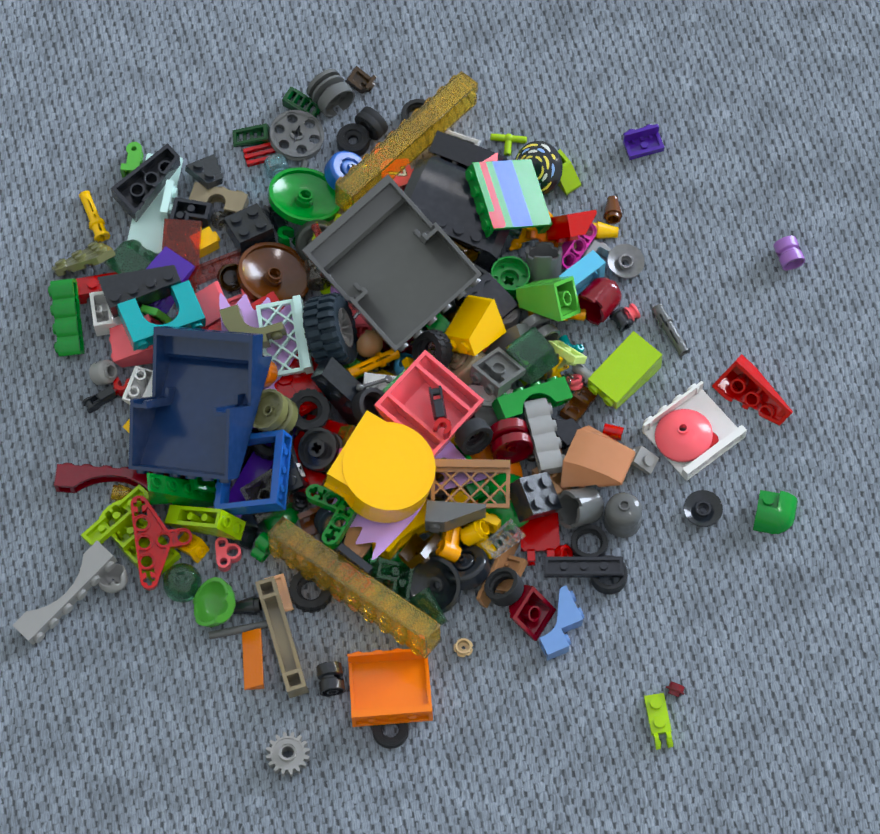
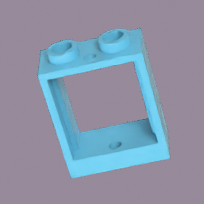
(586, 270)

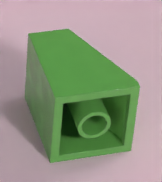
(550, 298)

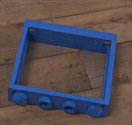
(279, 481)

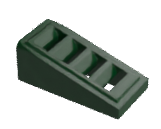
(292, 105)
(259, 129)

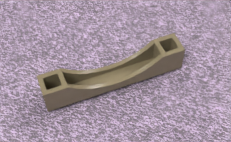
(281, 637)

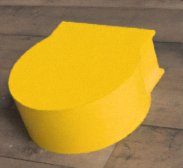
(383, 470)

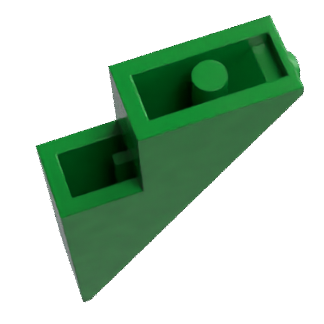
(176, 491)

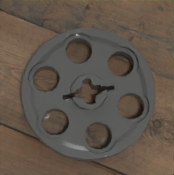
(291, 129)

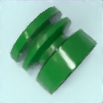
(511, 273)

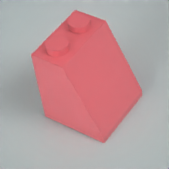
(209, 302)
(122, 351)

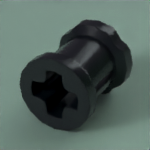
(621, 319)

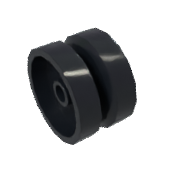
(319, 449)

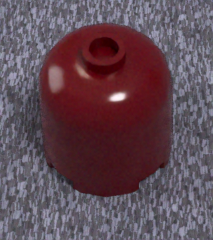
(599, 299)

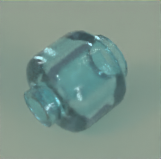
(274, 164)

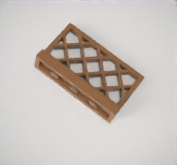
(473, 466)

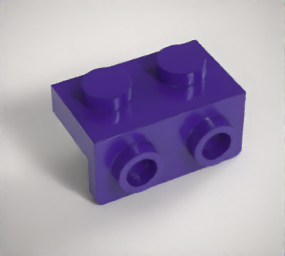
(642, 141)

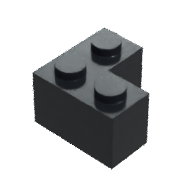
(192, 210)

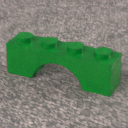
(511, 405)

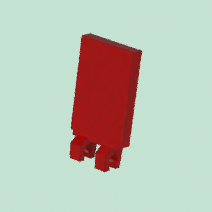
(541, 535)

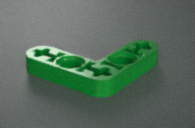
(339, 510)

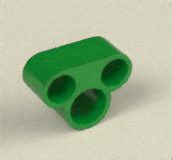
(261, 549)

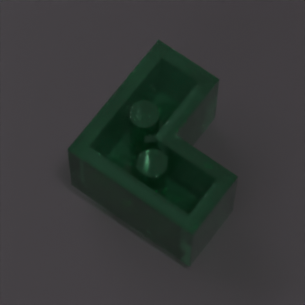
(394, 574)

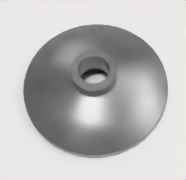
(629, 254)

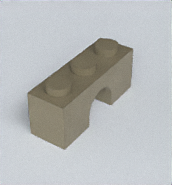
(233, 200)

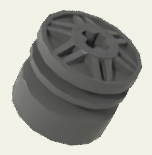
(329, 91)

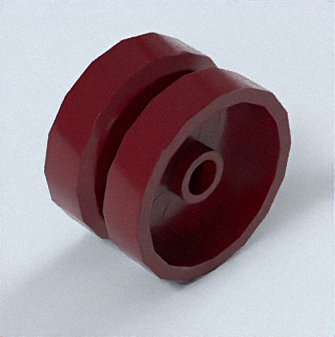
(511, 440)

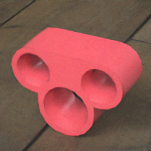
(222, 554)

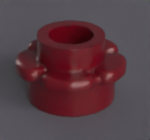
(675, 689)

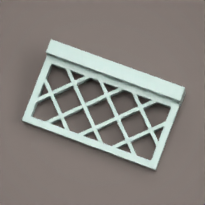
(304, 354)

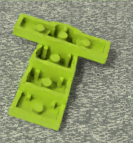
(118, 524)

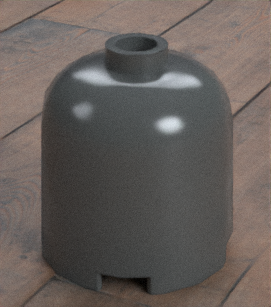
(543, 261)
(580, 507)
(623, 515)

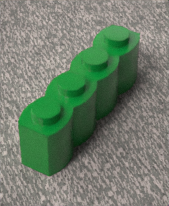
(67, 317)

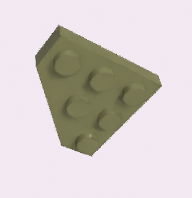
(93, 255)

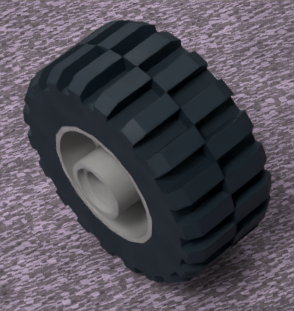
(330, 328)

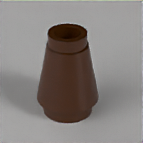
(612, 210)

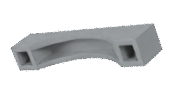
(37, 622)

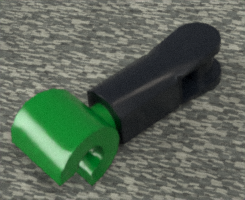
(283, 231)

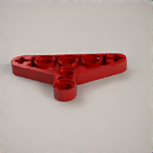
(156, 551)

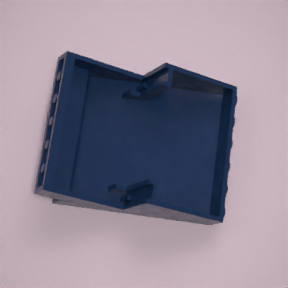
(199, 404)

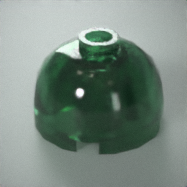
(182, 582)

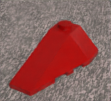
(747, 385)

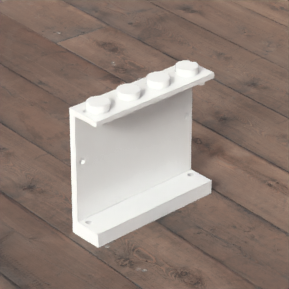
(721, 425)

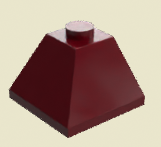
(531, 612)

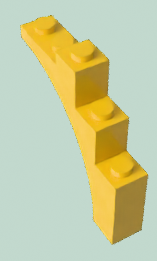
(418, 526)

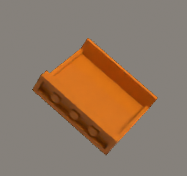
(389, 687)

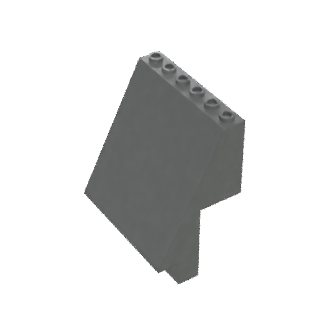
(392, 264)

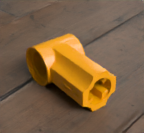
(449, 545)

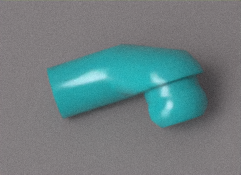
(579, 347)

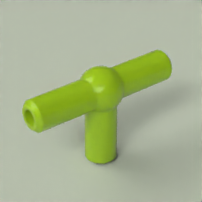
(508, 139)

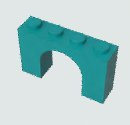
(141, 331)

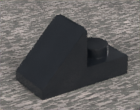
(251, 528)

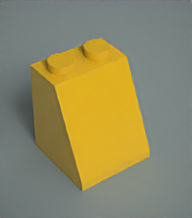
(475, 325)

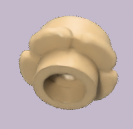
(468, 647)

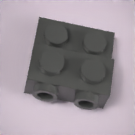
(496, 372)

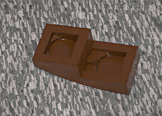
(578, 404)

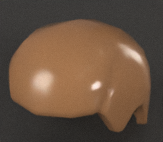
(369, 344)

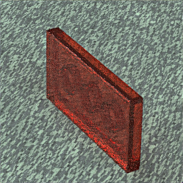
(185, 240)

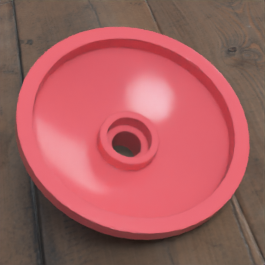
(687, 444)

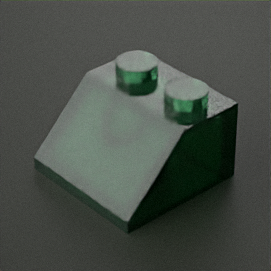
(130, 257)
(534, 354)

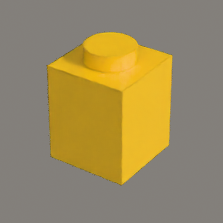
(209, 242)

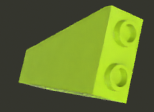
(206, 521)

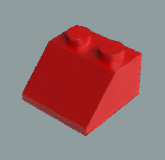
(570, 226)

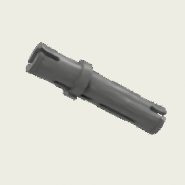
(660, 313)

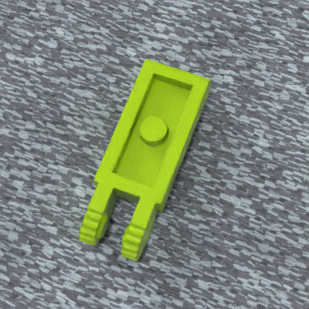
(658, 718)

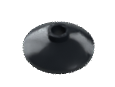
(706, 500)

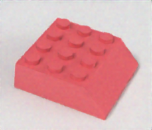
(410, 403)

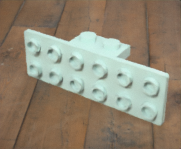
(150, 226)

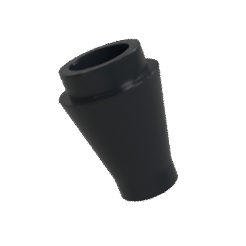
(248, 606)

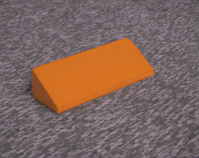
(253, 659)

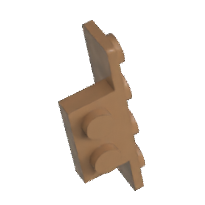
(506, 559)

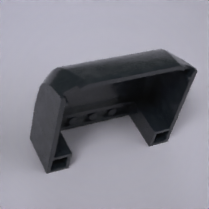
(446, 198)

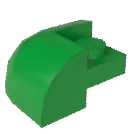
(775, 512)

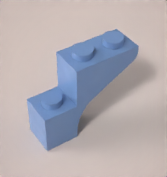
(568, 618)

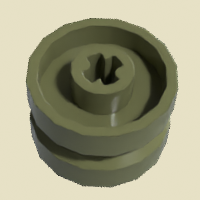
(275, 412)

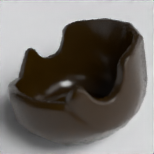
(227, 275)

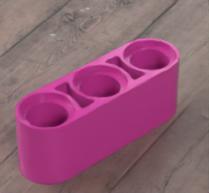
(574, 255)

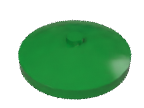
(302, 196)

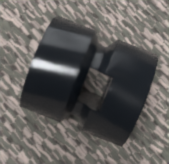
(330, 676)

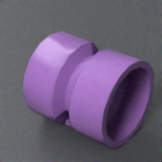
(789, 253)

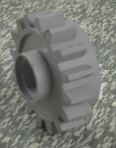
(290, 764)

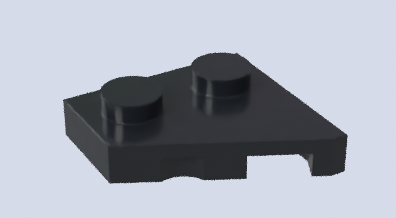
(206, 171)

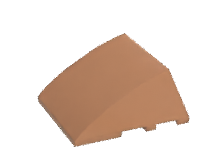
(595, 460)

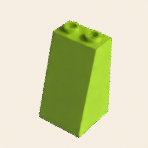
(625, 371)

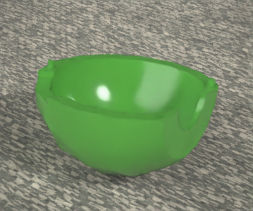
(214, 602)

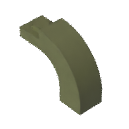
(234, 322)

